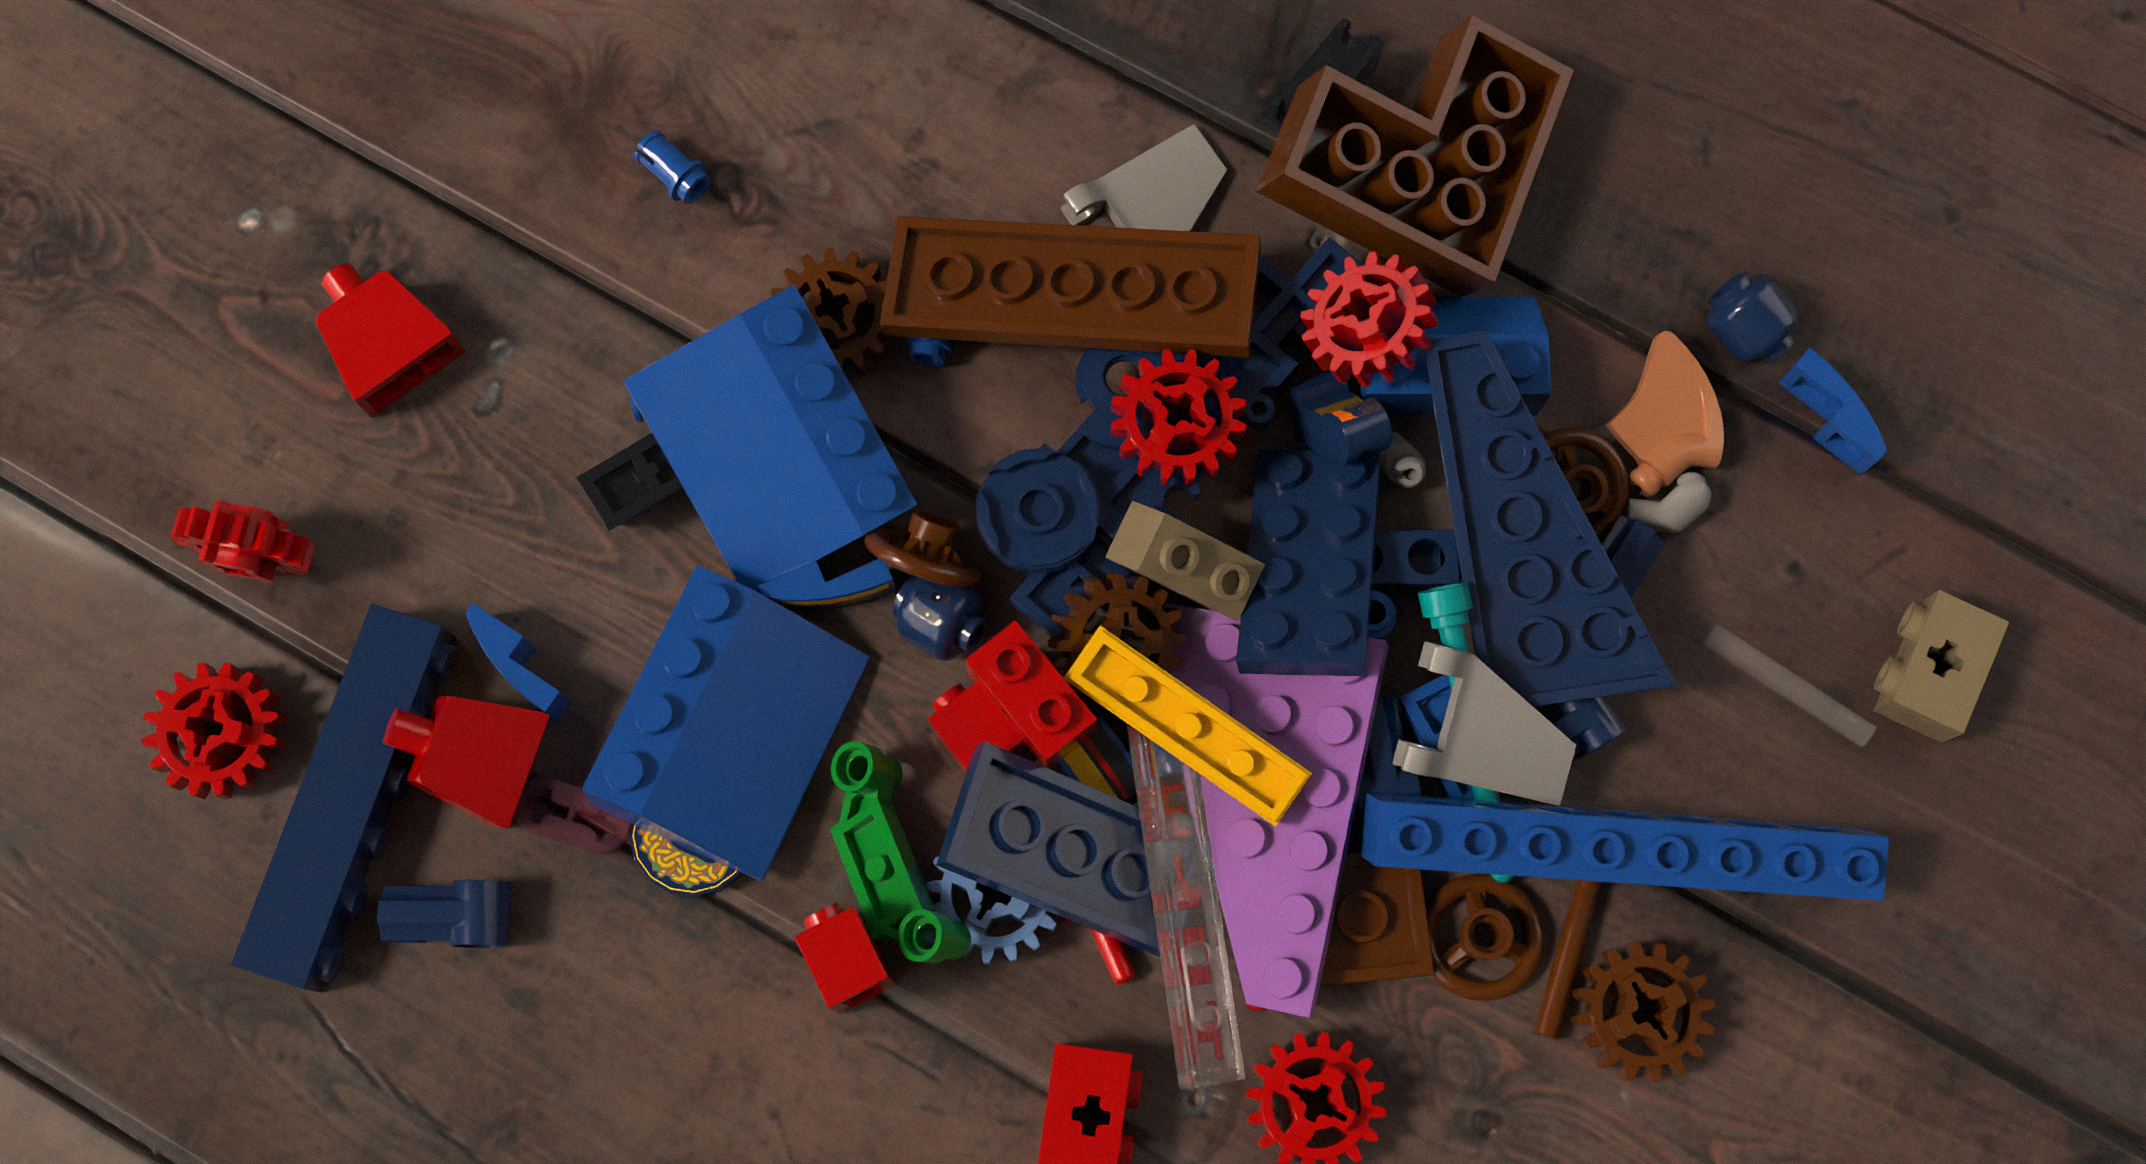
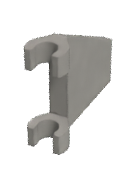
(1154, 190)
(1489, 735)

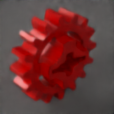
(1372, 315)
(1196, 434)
(243, 541)
(211, 755)
(1328, 1076)

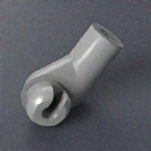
(1403, 463)
(1677, 509)

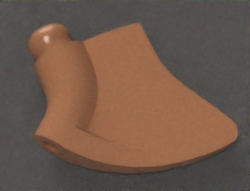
(1670, 418)

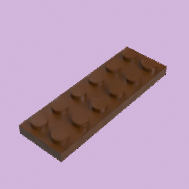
(1072, 286)

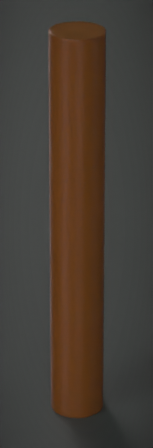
(1567, 959)

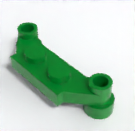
(882, 862)

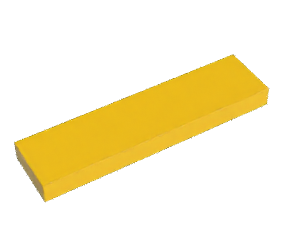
(1187, 725)

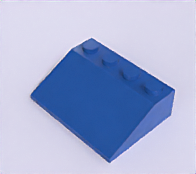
(770, 440)
(726, 724)

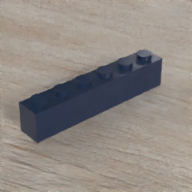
(344, 803)

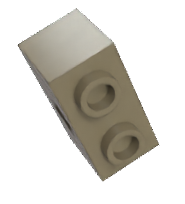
(1185, 560)
(1965, 649)

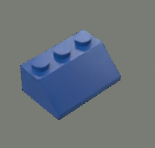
(1515, 331)

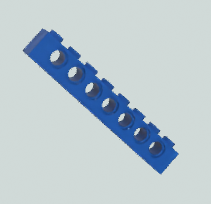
(1623, 846)

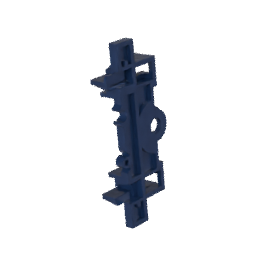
(1092, 445)

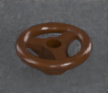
(1592, 481)
(926, 550)
(1525, 956)

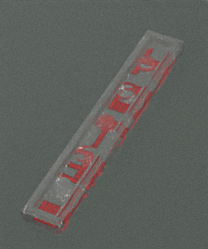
(1186, 916)

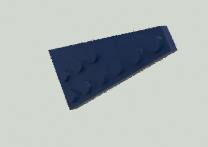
(1537, 577)

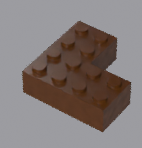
(1431, 179)

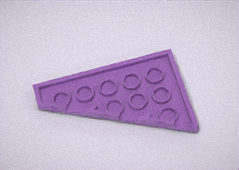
(1283, 879)

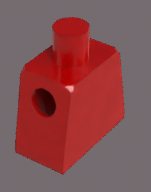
(381, 337)
(470, 754)

